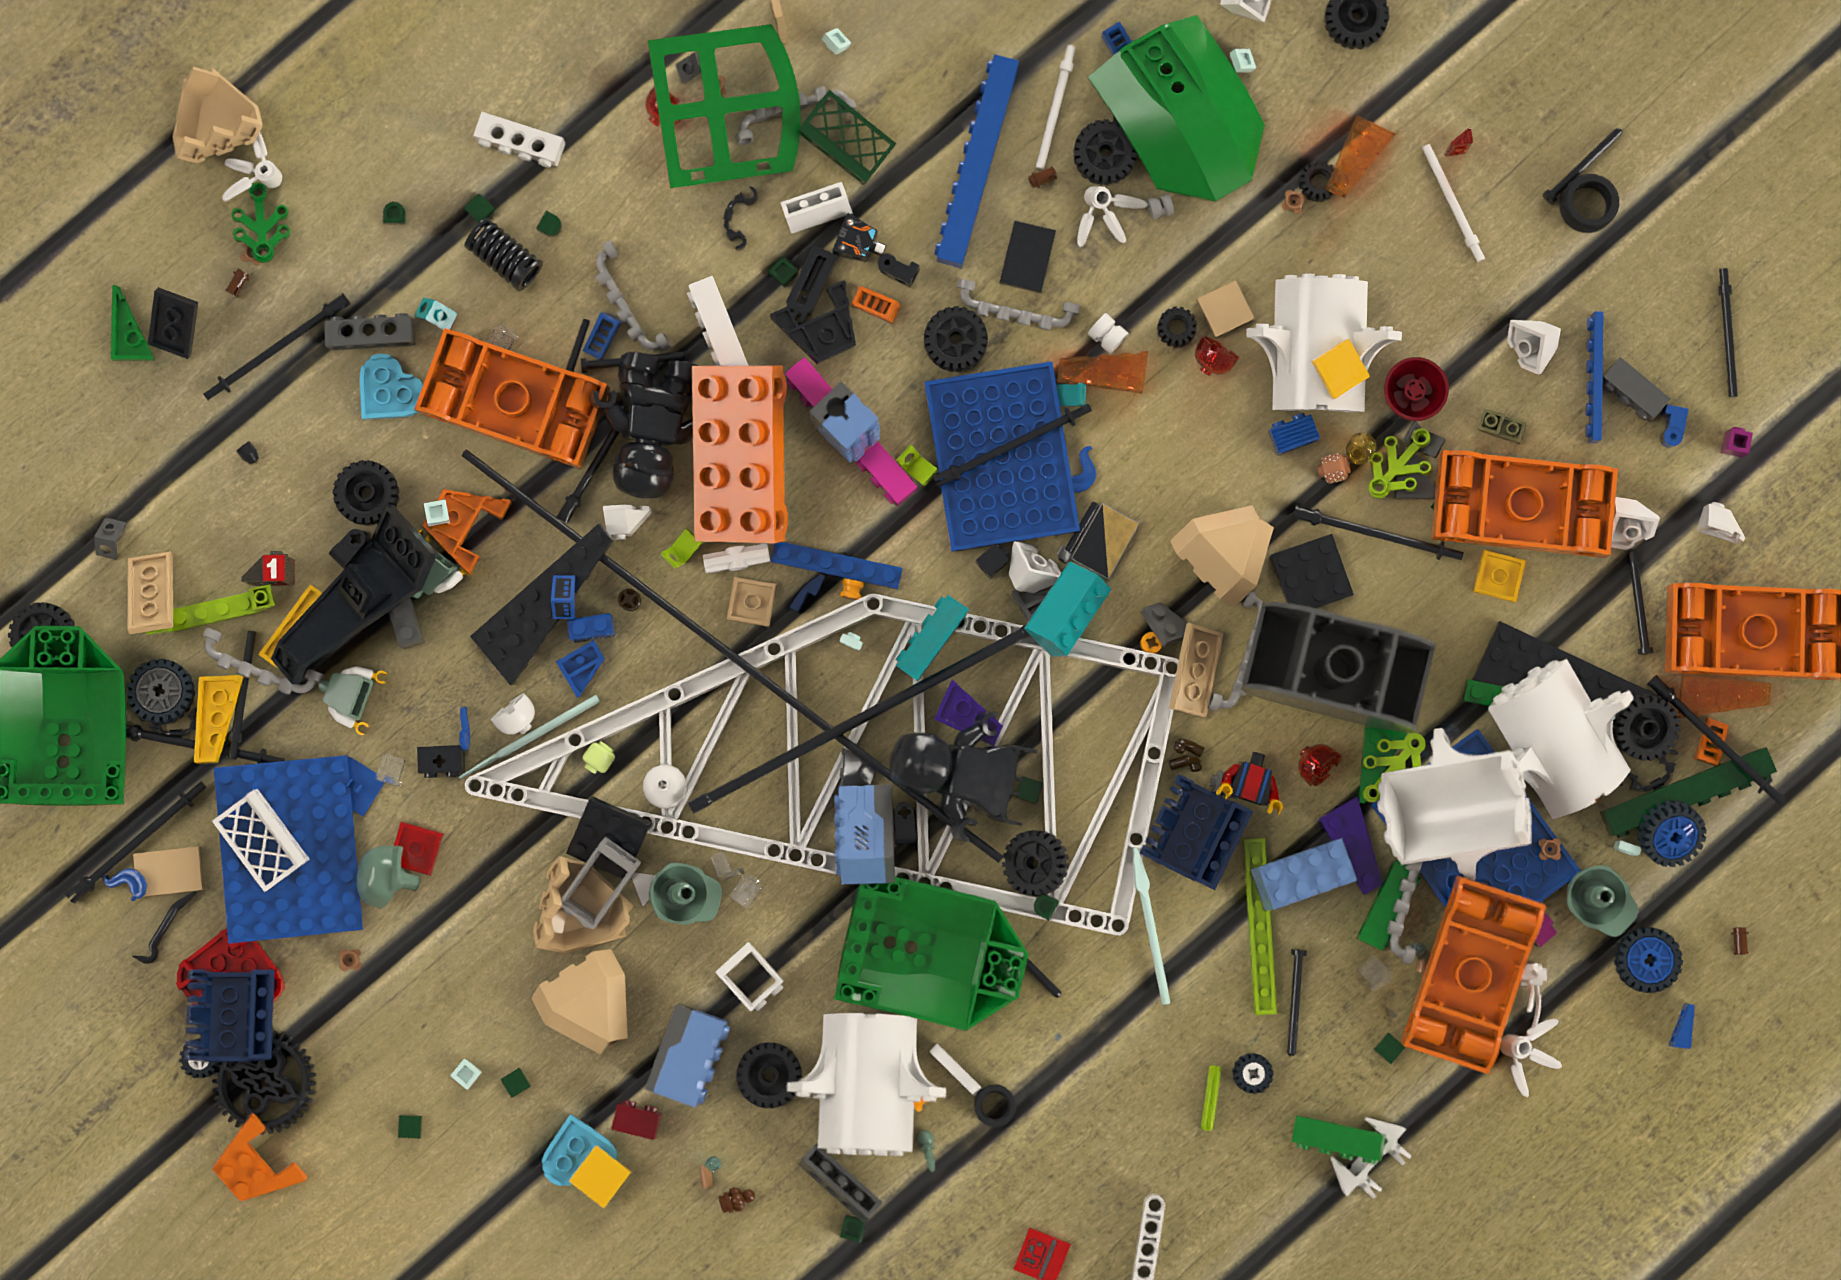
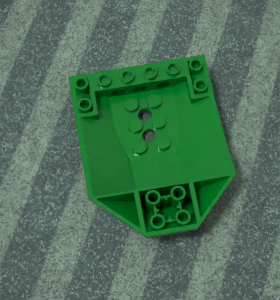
(1191, 140)
(53, 687)
(963, 961)

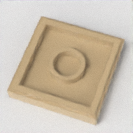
(1225, 309)
(751, 601)

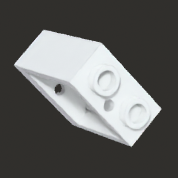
(734, 961)

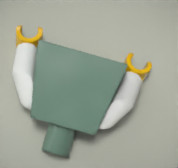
(442, 574)
(348, 694)

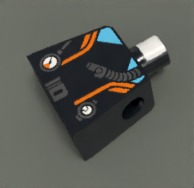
(857, 240)

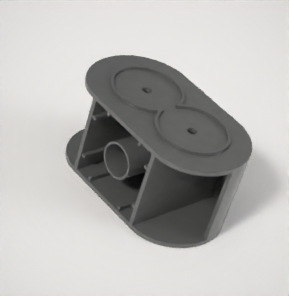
(1338, 666)

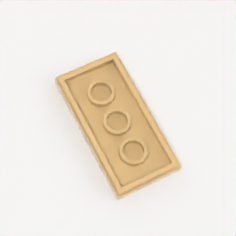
(779, 20)
(150, 592)
(1196, 670)

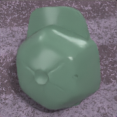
(381, 875)
(684, 894)
(1601, 900)

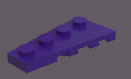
(1349, 824)

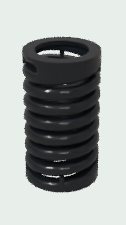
(503, 254)

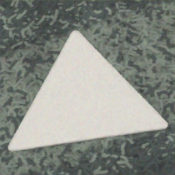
(642, 885)

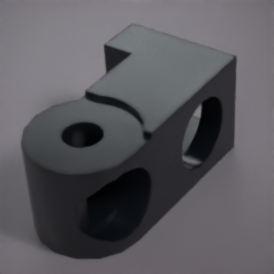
(898, 271)

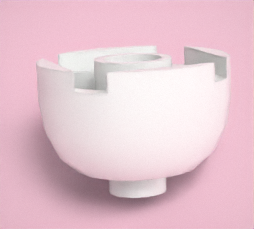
(515, 716)
(674, 790)

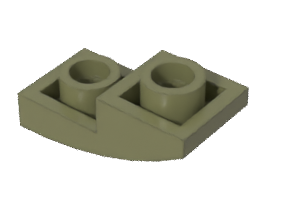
(1502, 426)

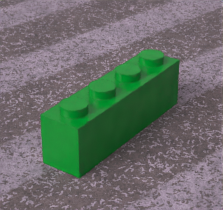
(1374, 928)
(1338, 1138)

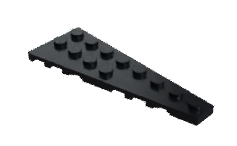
(524, 622)
(1515, 653)

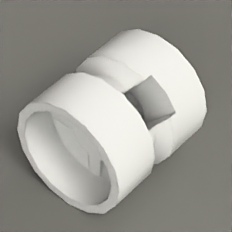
(1109, 334)

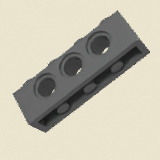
(403, 335)
(840, 1183)

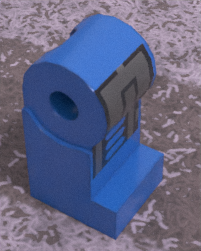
(1674, 425)

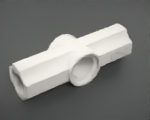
(736, 558)

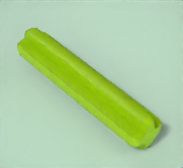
(1211, 1098)

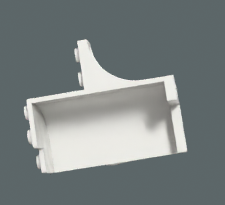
(1310, 320)
(1562, 737)
(1455, 807)
(867, 1084)

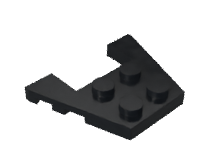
(824, 335)

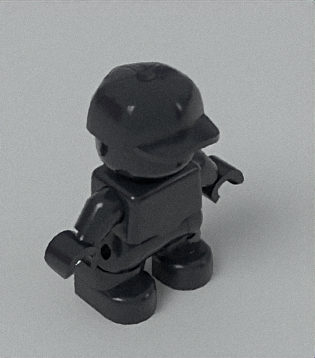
(649, 418)
(959, 772)

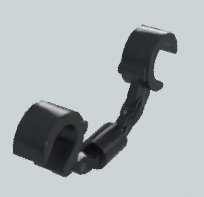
(728, 216)
(177, 732)
(1669, 768)

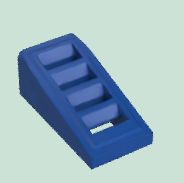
(1122, 36)
(595, 332)
(1683, 1030)

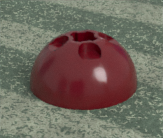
(1418, 377)

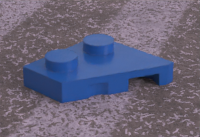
(581, 666)

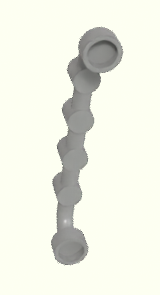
(759, 115)
(625, 313)
(1024, 317)
(245, 669)
(1216, 699)
(1402, 907)

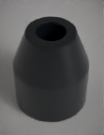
(248, 453)

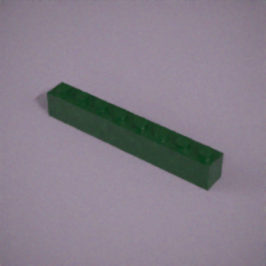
(1691, 790)

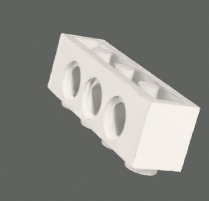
(490, 124)

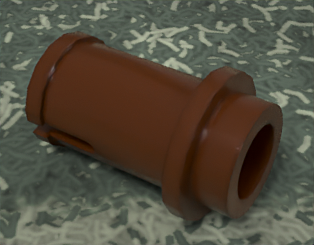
(1042, 177)
(237, 282)
(1740, 940)

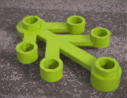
(1399, 466)
(1395, 762)

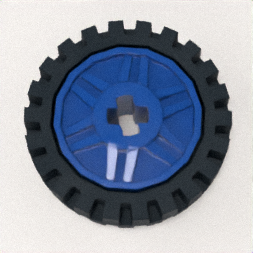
(1671, 833)
(1650, 976)

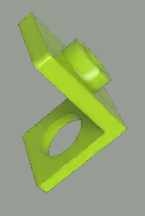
(917, 466)
(682, 549)

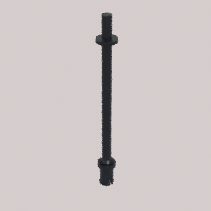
(328, 311)
(956, 472)
(573, 500)
(1316, 517)
(1668, 694)
(136, 733)
(87, 883)

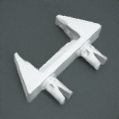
(1358, 1172)

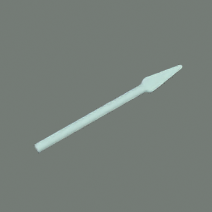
(536, 733)
(1142, 885)

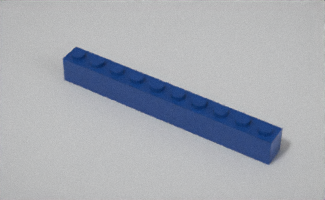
(978, 160)

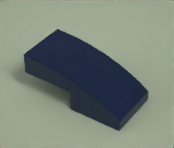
(811, 588)

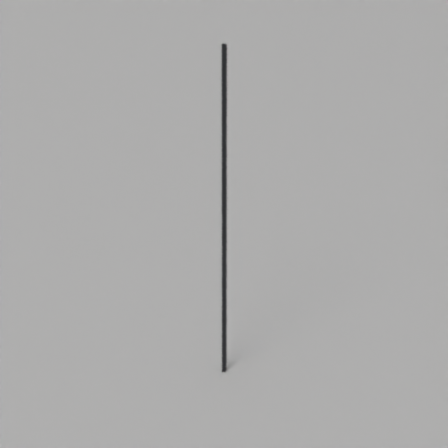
(883, 770)

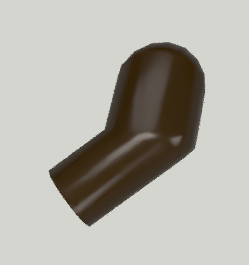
(1192, 747)
(1184, 761)

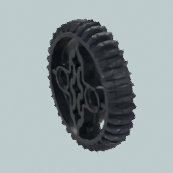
(257, 1085)

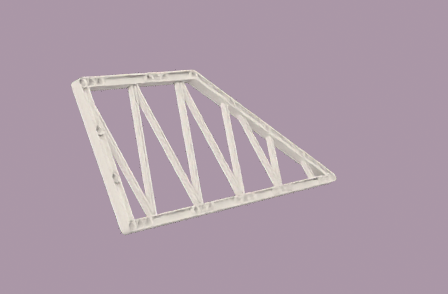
(1155, 720)

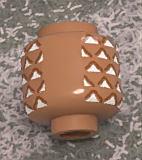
(1334, 468)

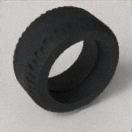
(1601, 185)

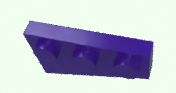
(960, 710)

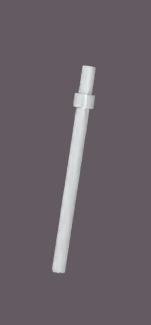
(1065, 68)
(1471, 239)

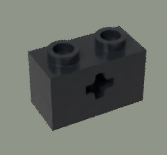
(428, 757)

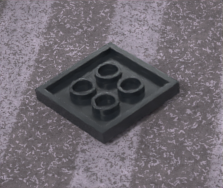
(1312, 573)
(608, 821)

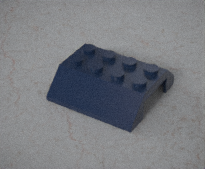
(1197, 833)
(230, 1016)

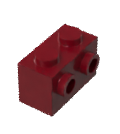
(636, 1120)

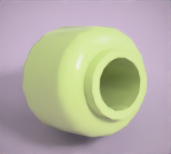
(598, 757)

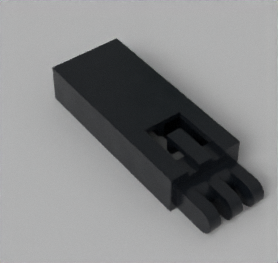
(811, 279)

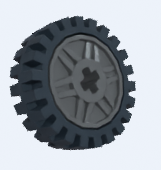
(158, 707)

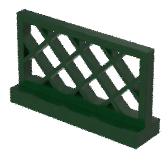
(839, 154)

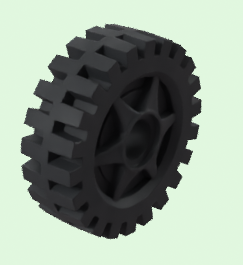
(1356, 32)
(1098, 167)
(951, 322)
(352, 483)
(37, 615)
(1661, 730)
(1050, 859)
(751, 1069)

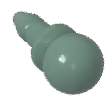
(925, 1141)

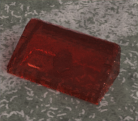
(1460, 144)

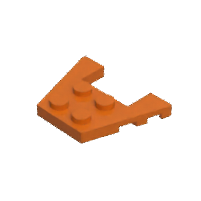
(462, 513)
(245, 1169)

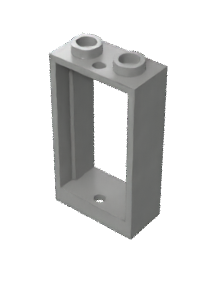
(617, 855)

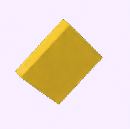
(1340, 369)
(1499, 576)
(600, 1176)

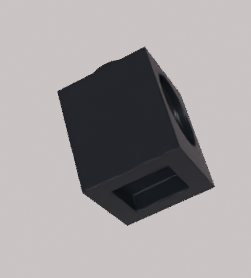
(993, 560)

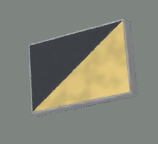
(1105, 541)

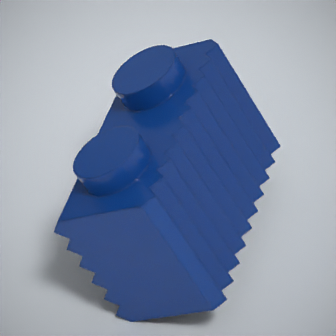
(1294, 433)
(591, 627)

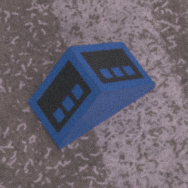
(563, 597)

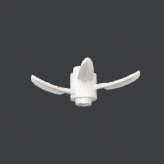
(265, 171)
(1100, 198)
(1534, 976)
(1520, 1047)

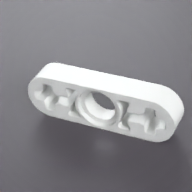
(955, 1069)

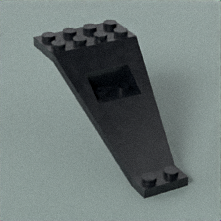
(370, 586)

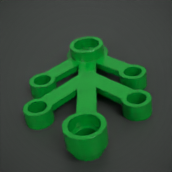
(261, 226)

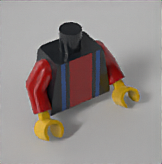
(1251, 783)

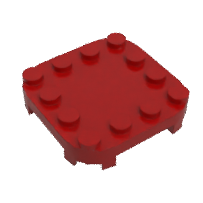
(225, 957)

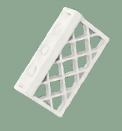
(276, 828)

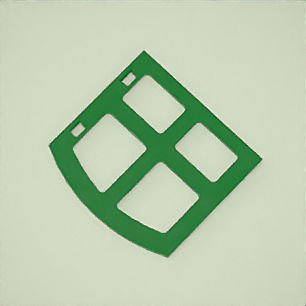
(715, 106)

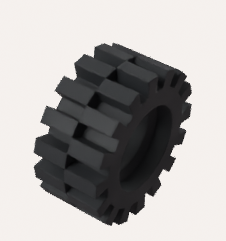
(1305, 180)
(1186, 318)

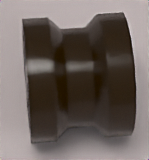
(627, 596)

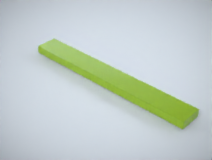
(1259, 933)

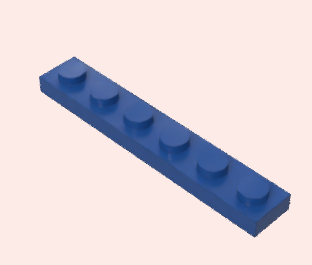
(1595, 369)
(836, 565)

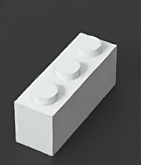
(816, 207)

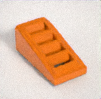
(891, 313)
(1700, 756)

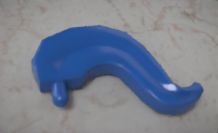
(1087, 477)
(464, 738)
(133, 878)

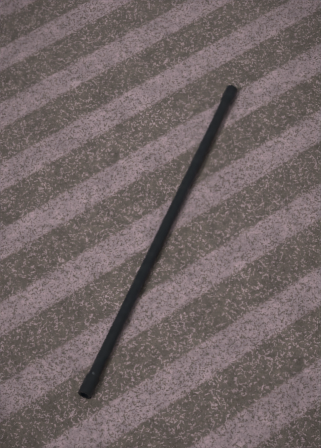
(708, 798)

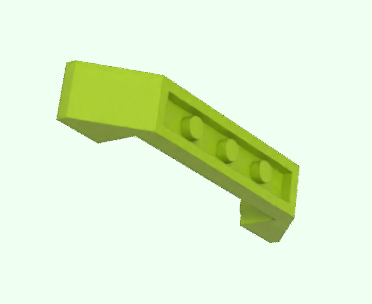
(222, 609)

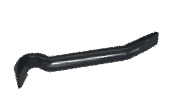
(163, 928)

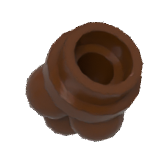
(735, 1199)

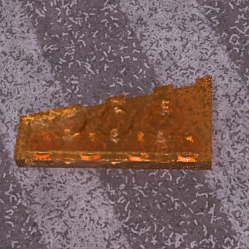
(1359, 151)
(1111, 372)
(1715, 695)

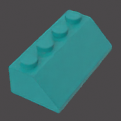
(1067, 610)
(932, 637)

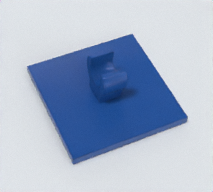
(363, 786)

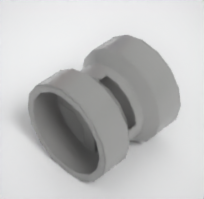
(1160, 206)

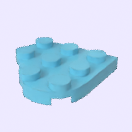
(386, 389)
(570, 1150)

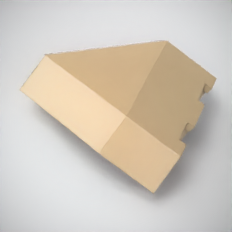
(213, 117)
(1226, 550)
(564, 932)
(587, 1002)

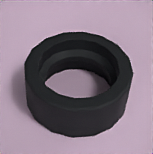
(1011, 1106)

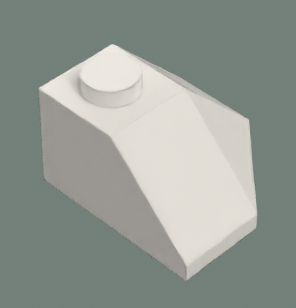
(1250, 9)
(1534, 343)
(624, 520)
(1632, 523)
(1720, 523)
(1031, 571)

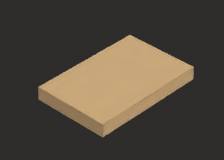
(170, 870)

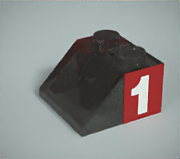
(271, 569)

